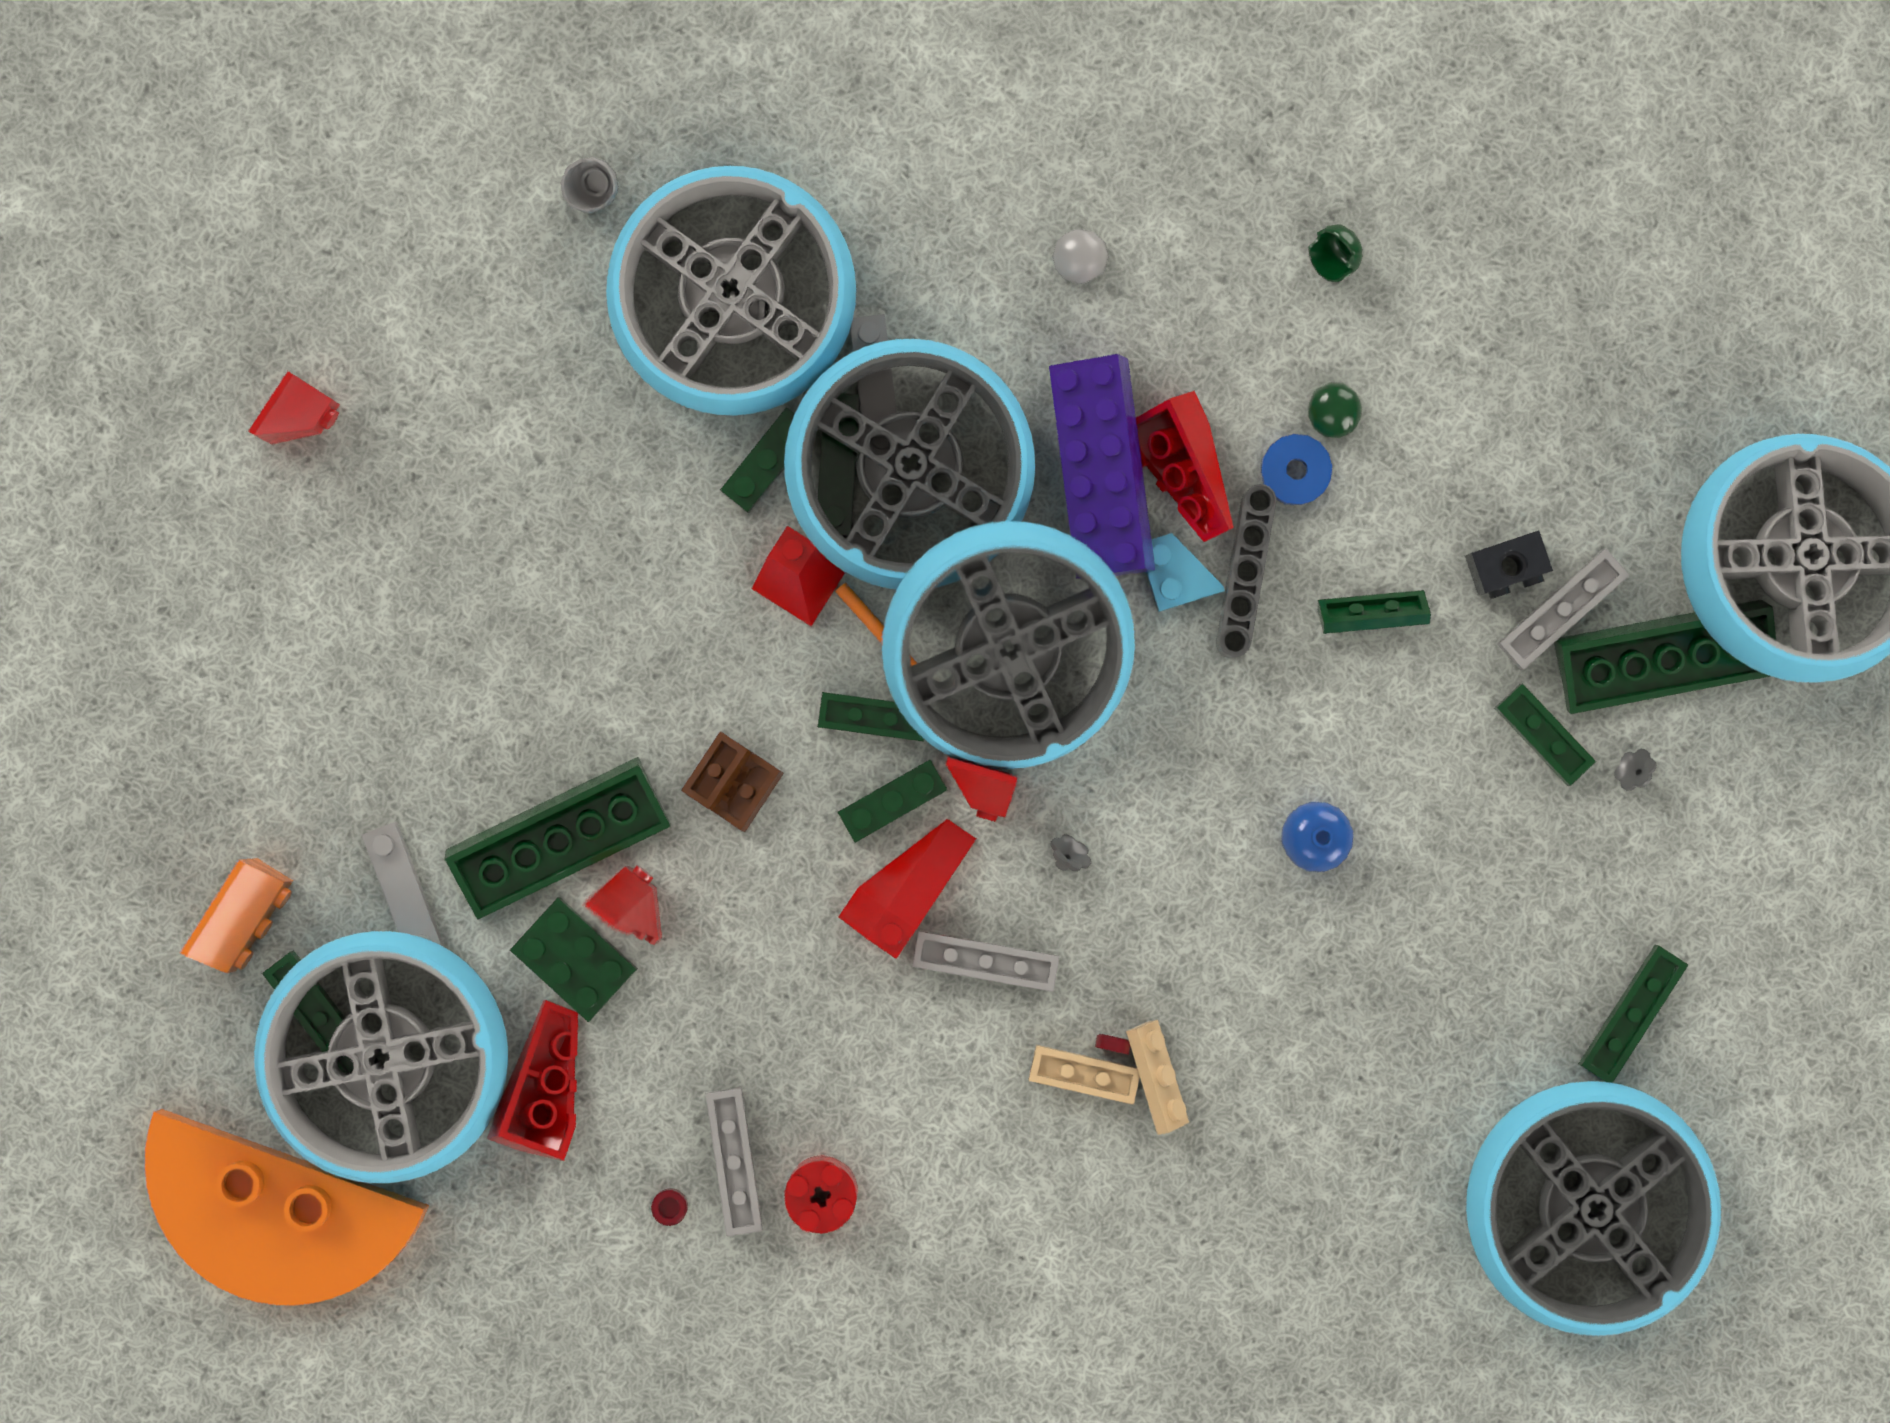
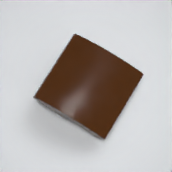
(732, 781)

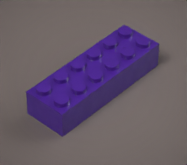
(1102, 461)

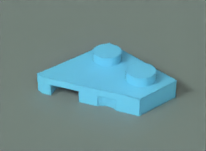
(1178, 575)

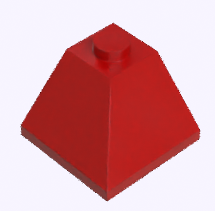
(294, 412)
(797, 577)
(984, 788)

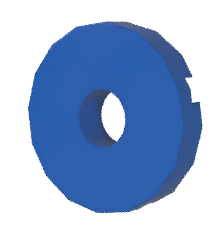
(1305, 450)

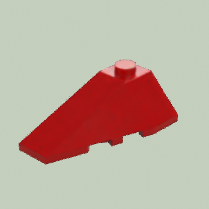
(1183, 458)
(901, 894)
(629, 904)
(540, 1095)

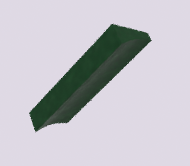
(1651, 660)
(556, 838)

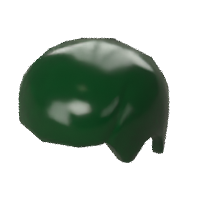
(1335, 253)
(1334, 410)

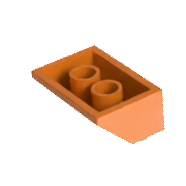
(238, 916)

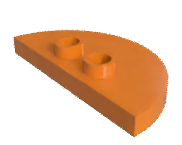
(269, 1219)

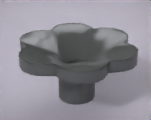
(1635, 769)
(1070, 853)

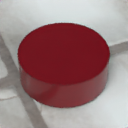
(1113, 1043)
(669, 1207)

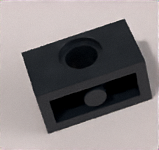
(1526, 551)

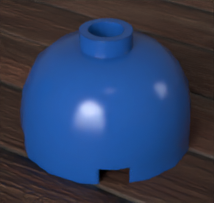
(1317, 836)

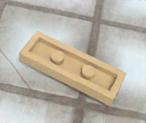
(1084, 1074)
(1157, 1077)

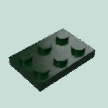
(573, 959)

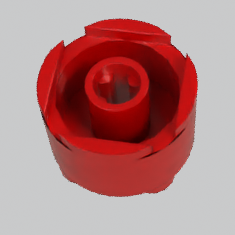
(810, 1212)

